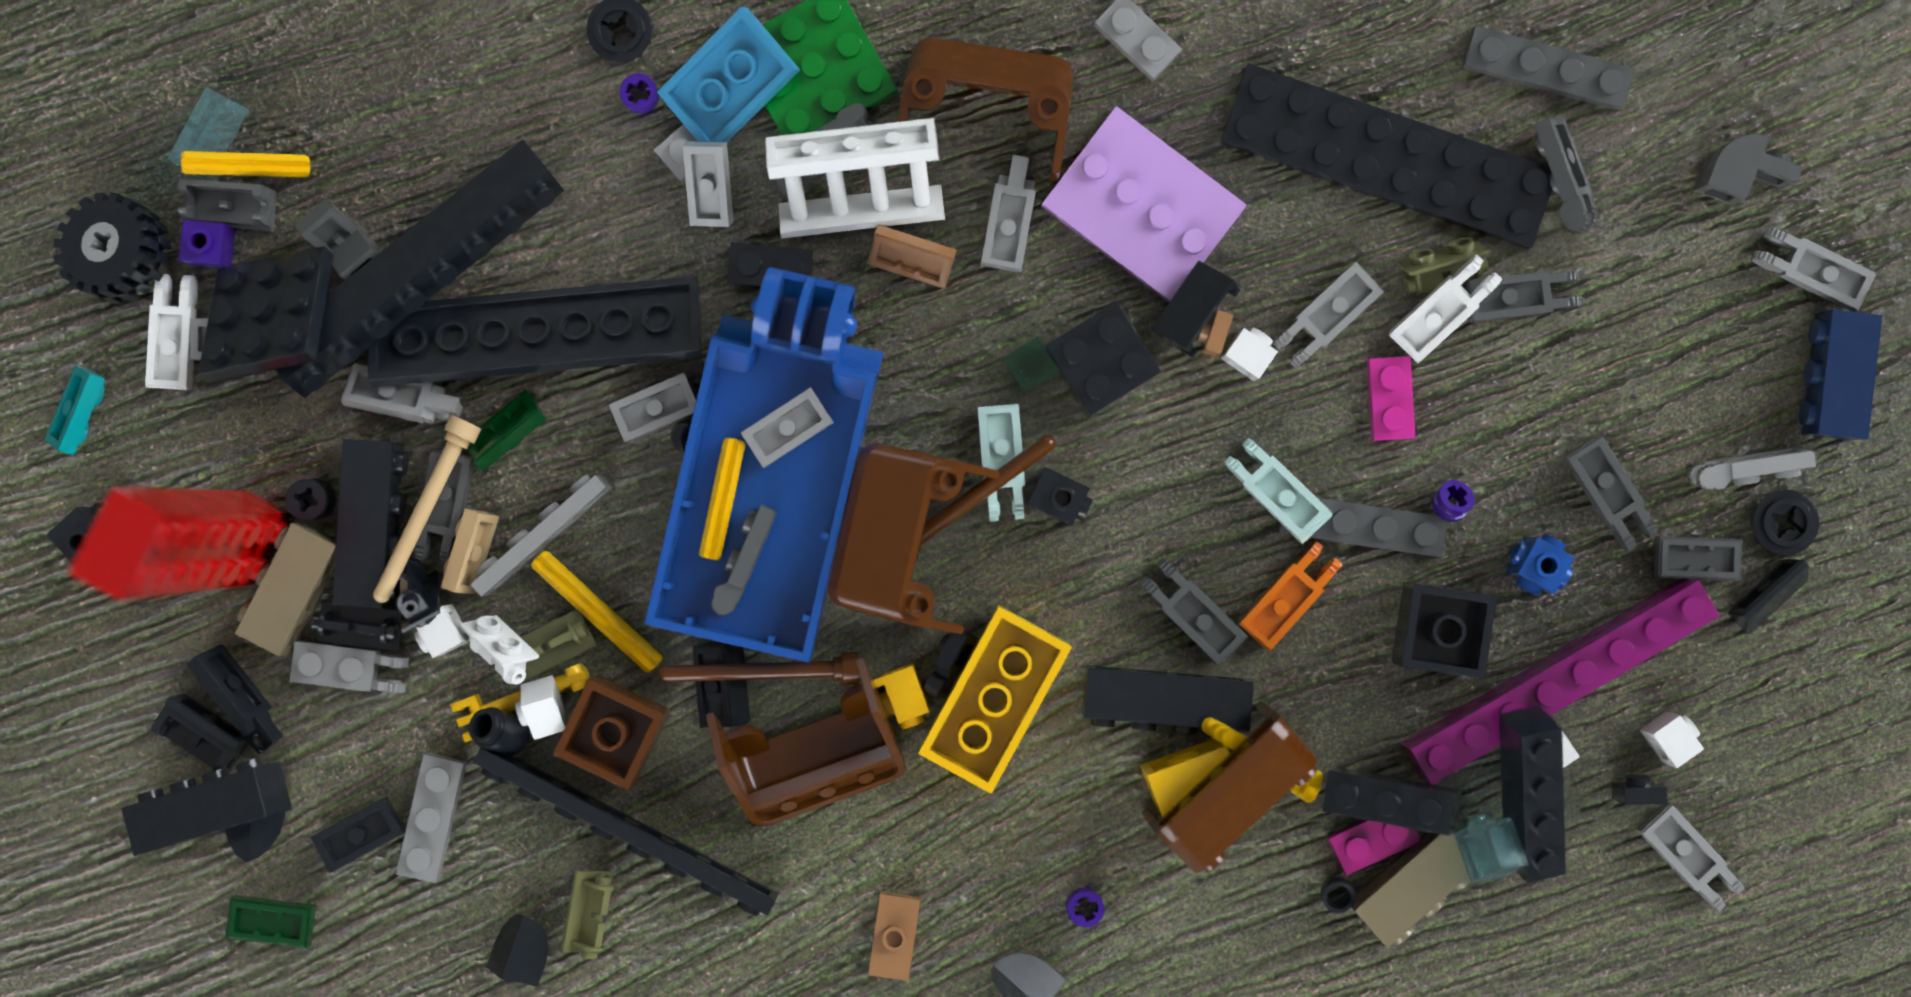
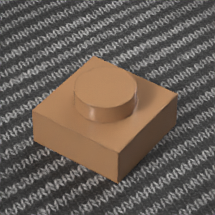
(1215, 333)

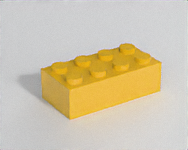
(994, 699)

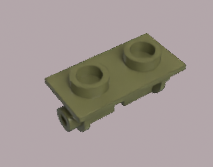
(1428, 266)
(558, 642)
(585, 912)

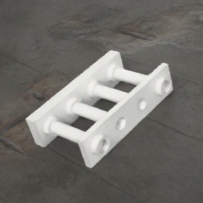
(851, 150)

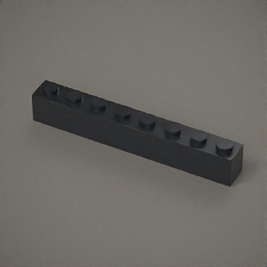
(425, 261)

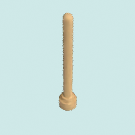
(458, 436)

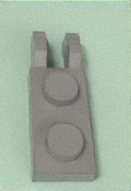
(1817, 269)
(1331, 311)
(1747, 468)
(344, 667)
(1688, 853)

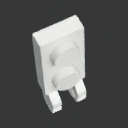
(1442, 311)
(169, 335)

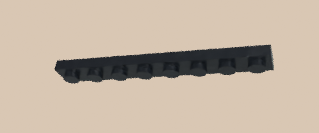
(641, 838)

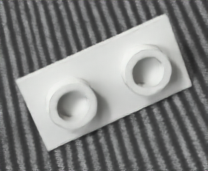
(500, 646)

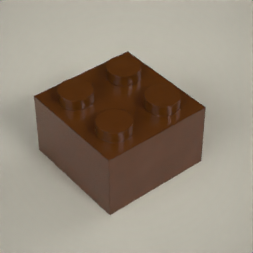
(612, 731)

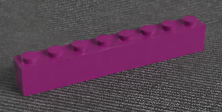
(1562, 677)

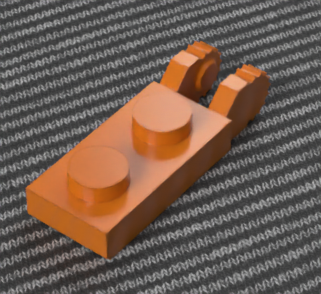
(1287, 599)

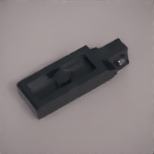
(236, 696)

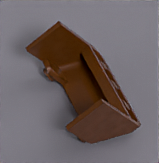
(1038, 76)
(885, 532)
(811, 763)
(1235, 793)

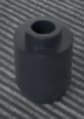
(498, 731)

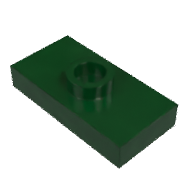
(506, 429)
(270, 921)

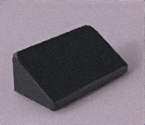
(1770, 594)
(724, 698)

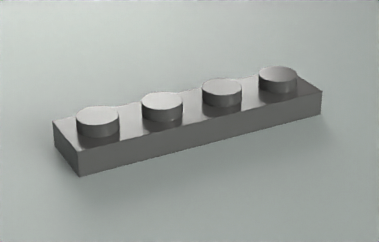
(1547, 68)
(1381, 528)

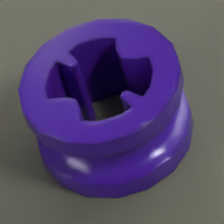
(636, 81)
(1461, 493)
(1077, 917)

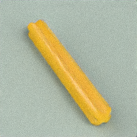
(596, 611)

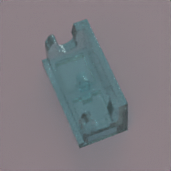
(209, 127)

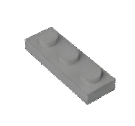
(431, 817)

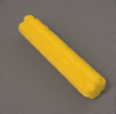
(245, 164)
(722, 498)

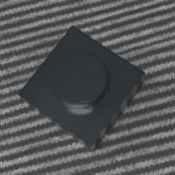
(1639, 790)

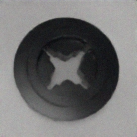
(612, 13)
(1801, 514)

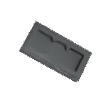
(1698, 558)

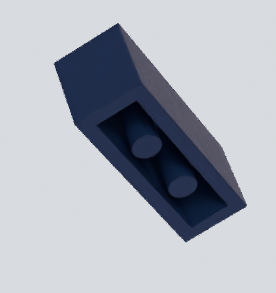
(1840, 375)

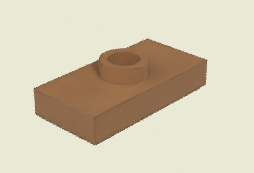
(911, 256)
(894, 936)

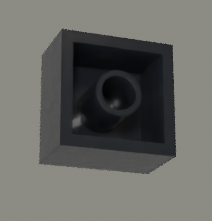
(1102, 359)
(1444, 630)

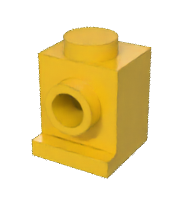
(903, 695)

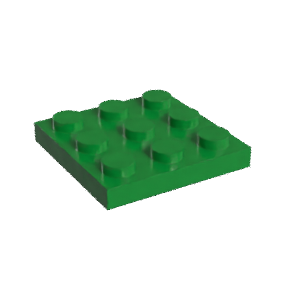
(834, 66)

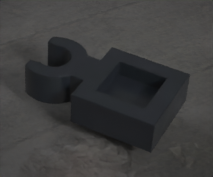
(952, 655)

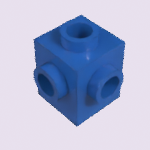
(1526, 564)

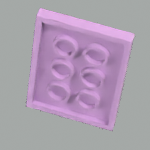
(1143, 204)

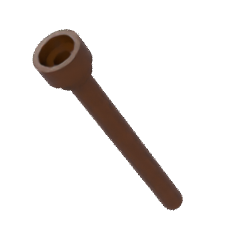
(986, 488)
(841, 668)

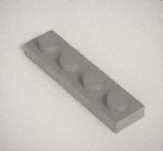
(528, 544)

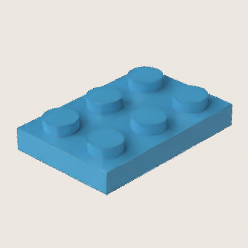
(728, 79)

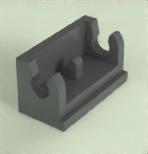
(230, 203)

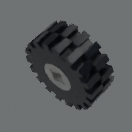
(132, 242)

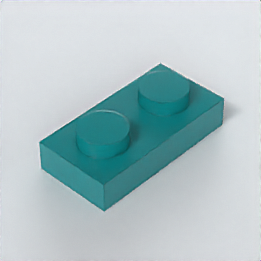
(71, 418)

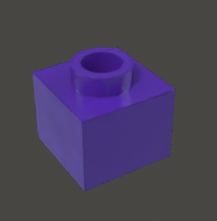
(217, 250)

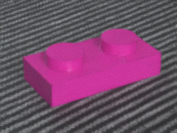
(1390, 398)
(1368, 843)

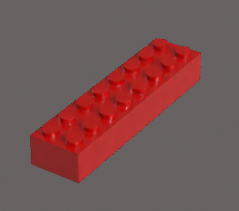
(178, 541)

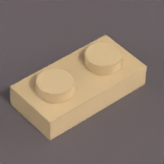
(470, 550)

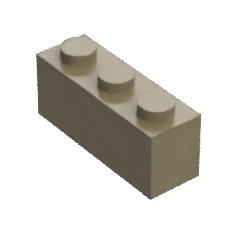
(288, 589)
(1411, 888)

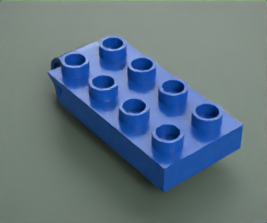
(746, 376)

